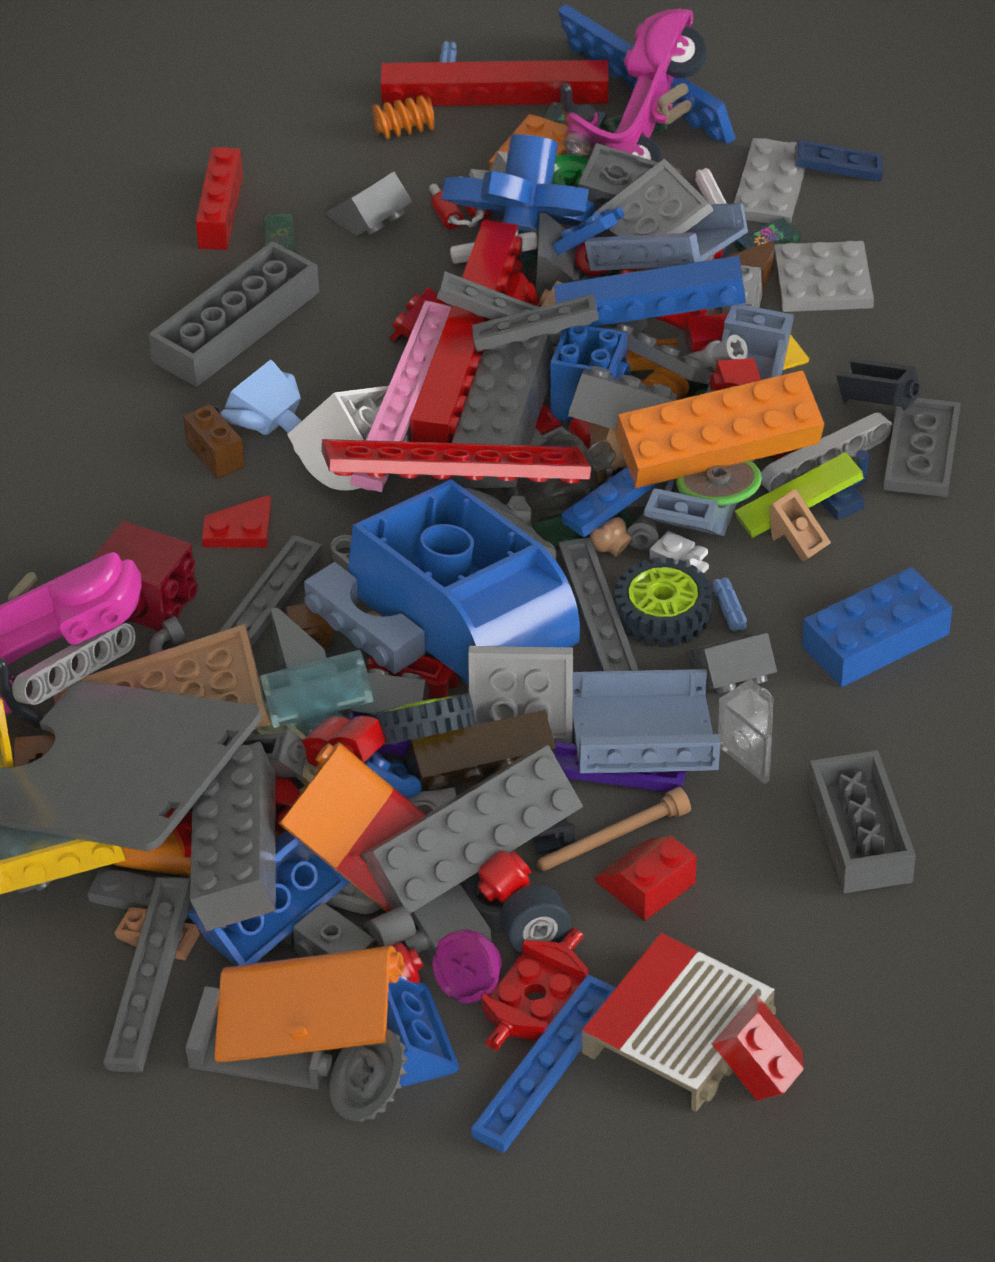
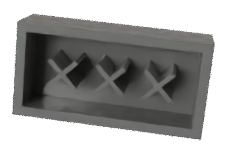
(861, 822)

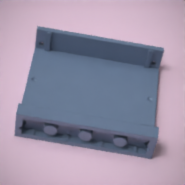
(666, 250)
(643, 721)

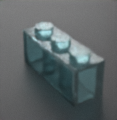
(316, 688)

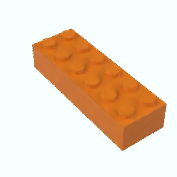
(719, 429)

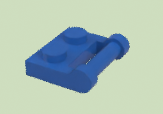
(394, 774)

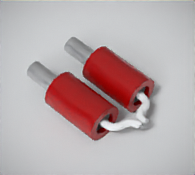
(451, 214)

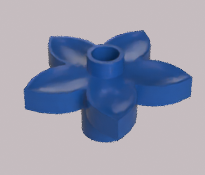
(524, 188)

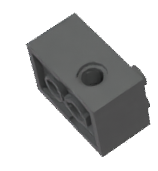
(611, 172)

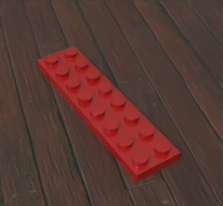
(459, 459)

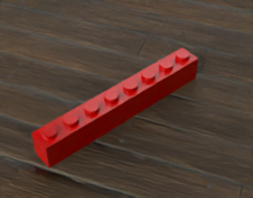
(495, 82)

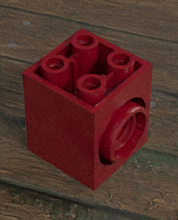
(165, 571)

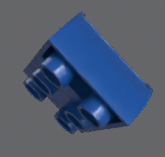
(462, 576)

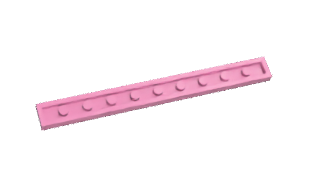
(402, 394)

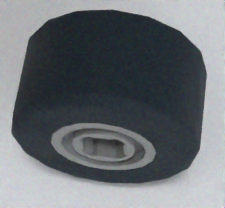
(534, 915)

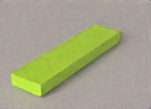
(812, 486)

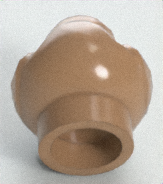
(611, 537)

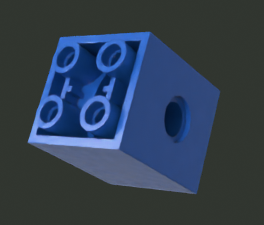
(579, 350)

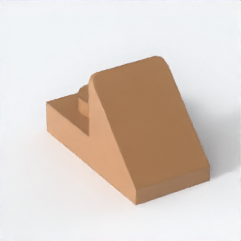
(795, 521)

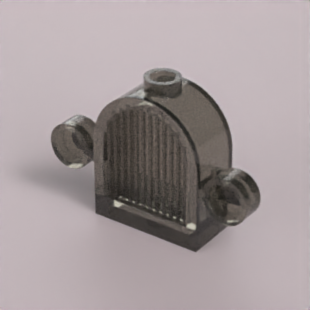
(556, 496)

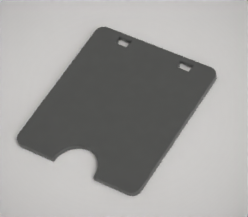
(123, 764)

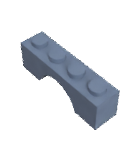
(388, 639)

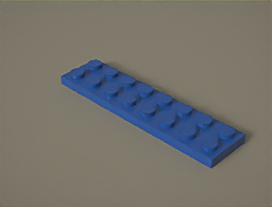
(601, 44)

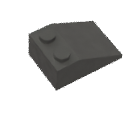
(293, 644)

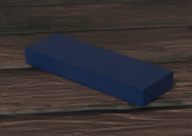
(838, 160)

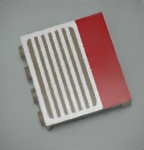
(672, 1013)

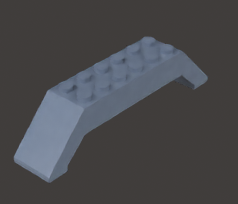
(767, 342)

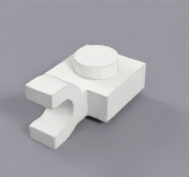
(679, 548)

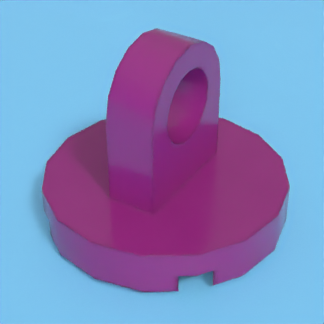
(466, 965)

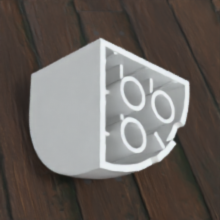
(343, 417)

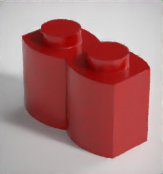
(360, 736)

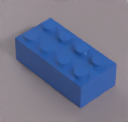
(876, 626)

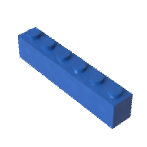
(660, 290)

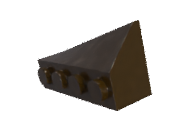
(476, 749)

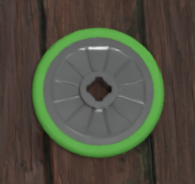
(723, 483)

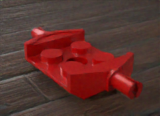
(542, 969)

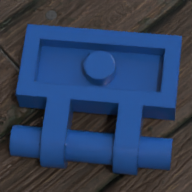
(589, 228)

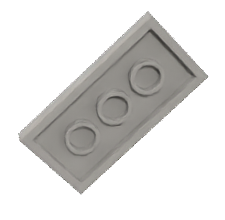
(770, 181)

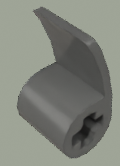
(391, 927)

